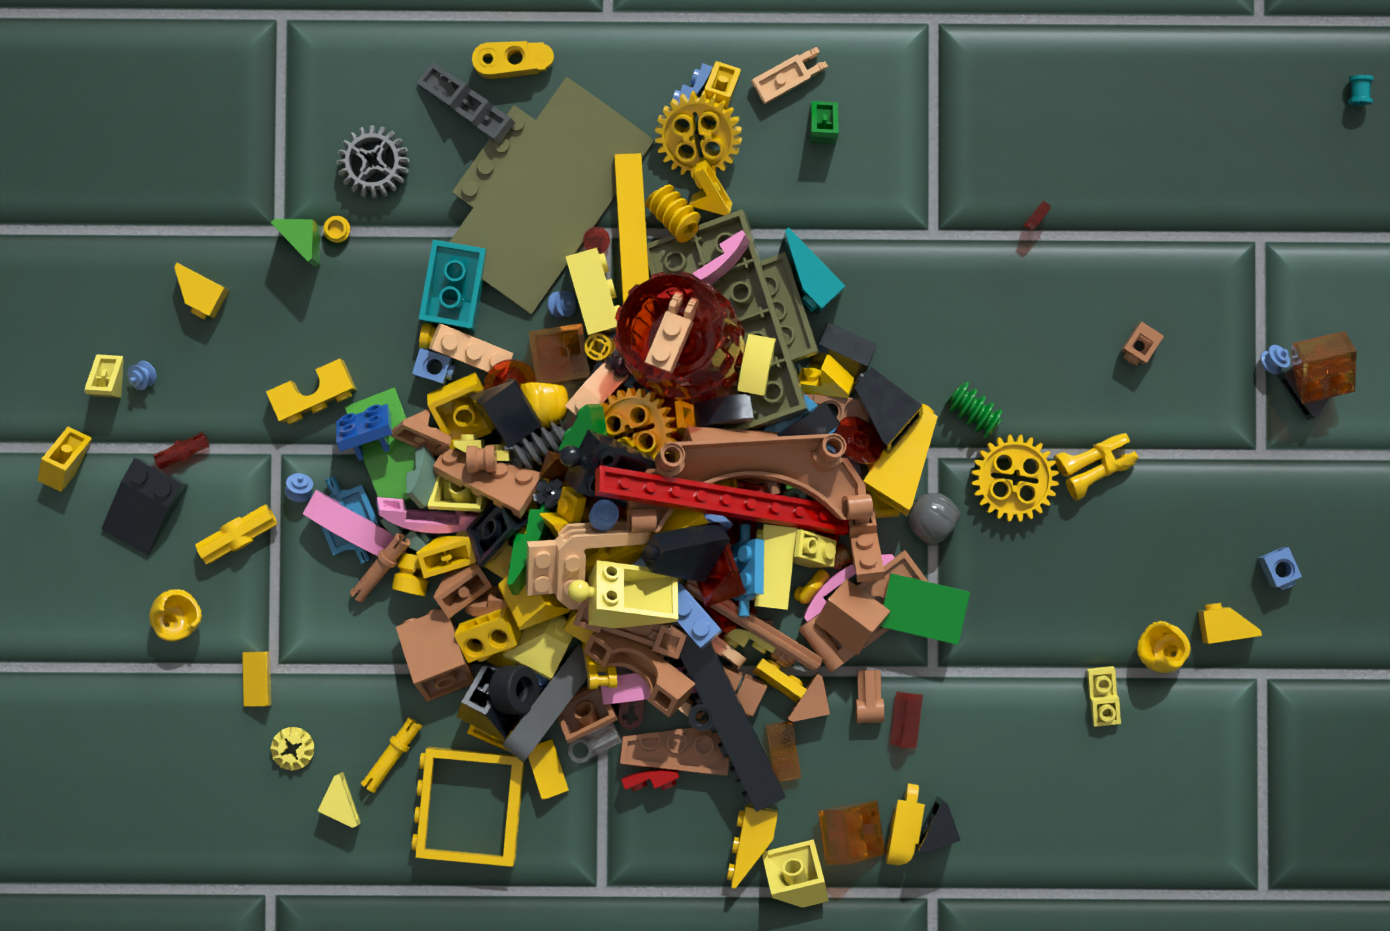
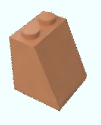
(434, 655)

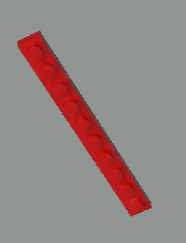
(716, 500)

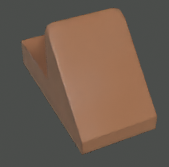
(418, 433)

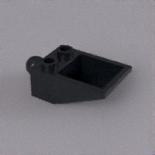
(604, 451)

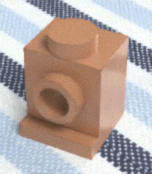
(1148, 337)

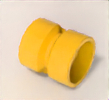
(410, 576)

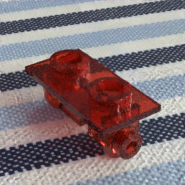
(906, 719)

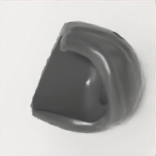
(933, 517)

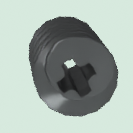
(539, 446)

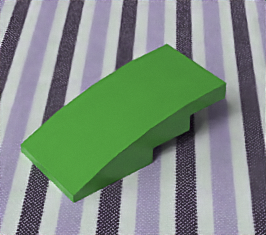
(390, 467)

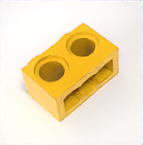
(484, 630)

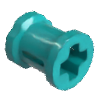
(1360, 90)

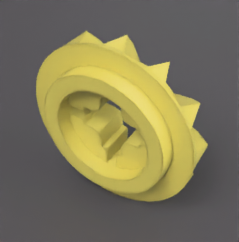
(304, 752)

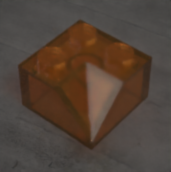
(559, 354)

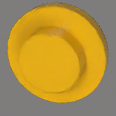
(337, 229)

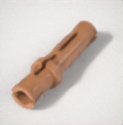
(386, 559)

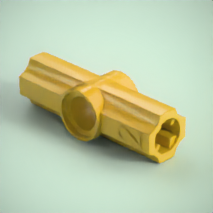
(236, 534)

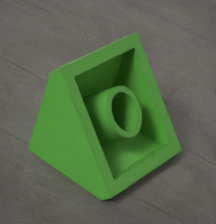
(304, 237)

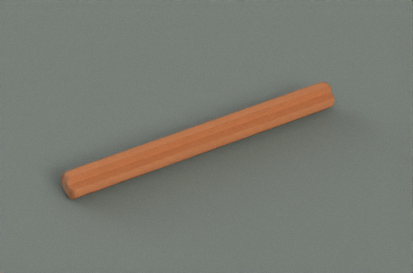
(761, 629)

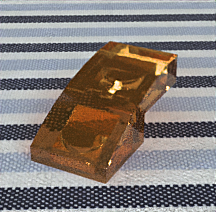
(783, 750)

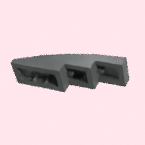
(465, 102)

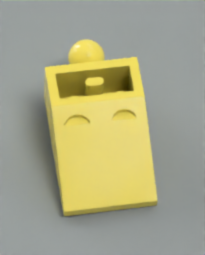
(635, 595)

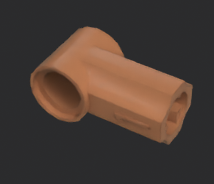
(869, 703)

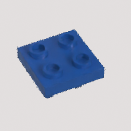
(364, 427)

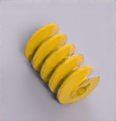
(674, 213)

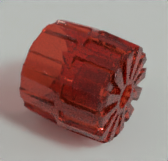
(714, 342)

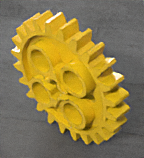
(674, 136)
(626, 408)
(1017, 454)

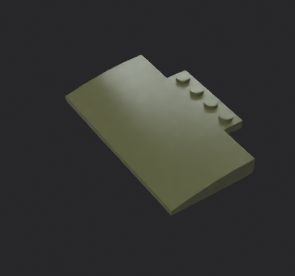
(543, 190)
(765, 302)

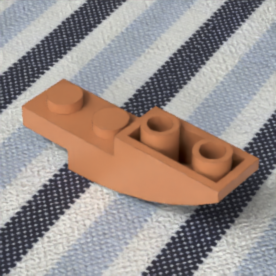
(865, 549)

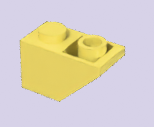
(814, 550)

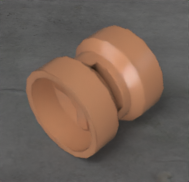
(481, 458)

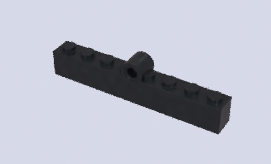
(730, 722)

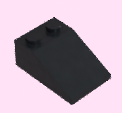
(143, 505)

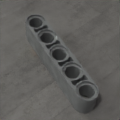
(548, 706)

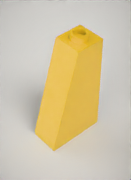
(897, 474)

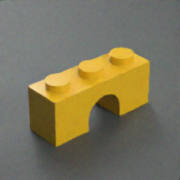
(334, 384)

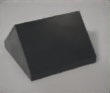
(846, 348)
(506, 412)
(493, 532)
(938, 828)

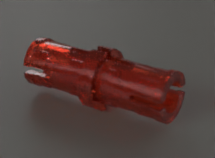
(181, 450)

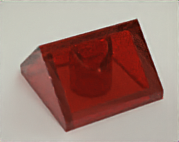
(723, 581)

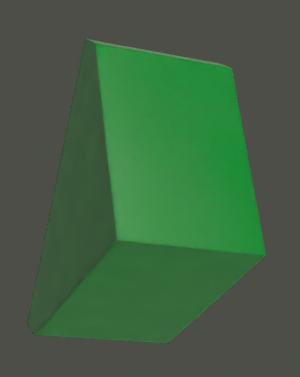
(824, 122)

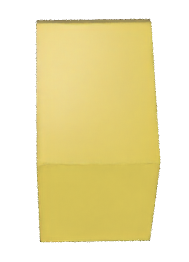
(105, 377)
(339, 802)

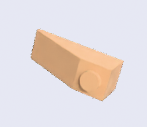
(596, 389)

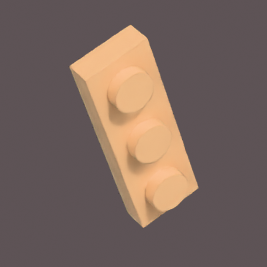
(467, 348)

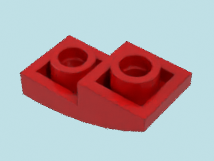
(659, 778)

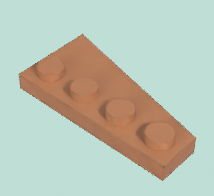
(507, 487)
(677, 751)

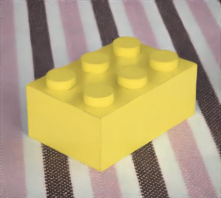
(594, 291)
(778, 563)

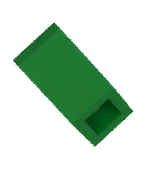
(588, 418)

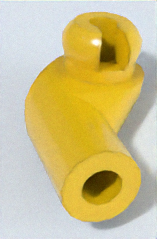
(807, 593)

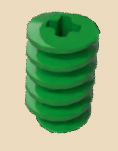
(975, 409)

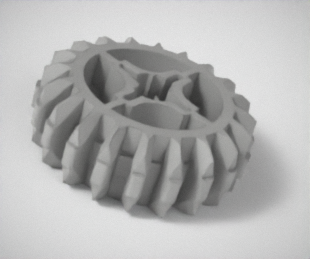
(366, 171)

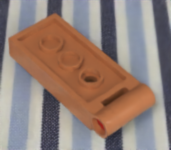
(832, 650)

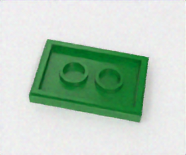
(925, 608)

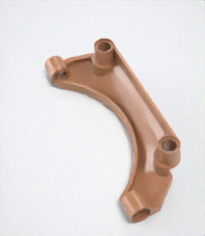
(791, 460)

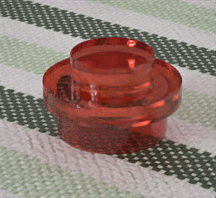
(596, 238)

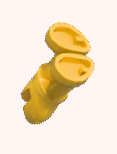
(1070, 464)

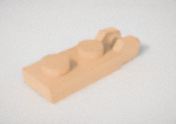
(786, 76)
(672, 334)

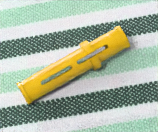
(392, 753)

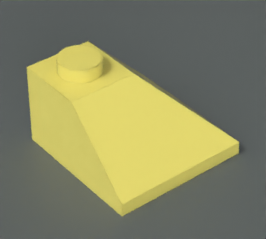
(542, 647)
(796, 874)

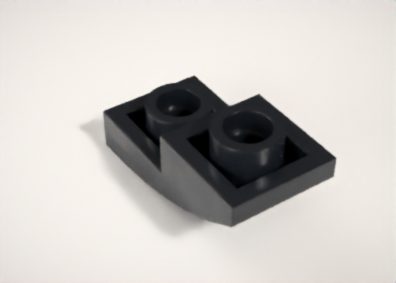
(723, 410)
(816, 421)

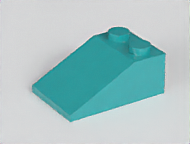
(813, 277)
(453, 285)

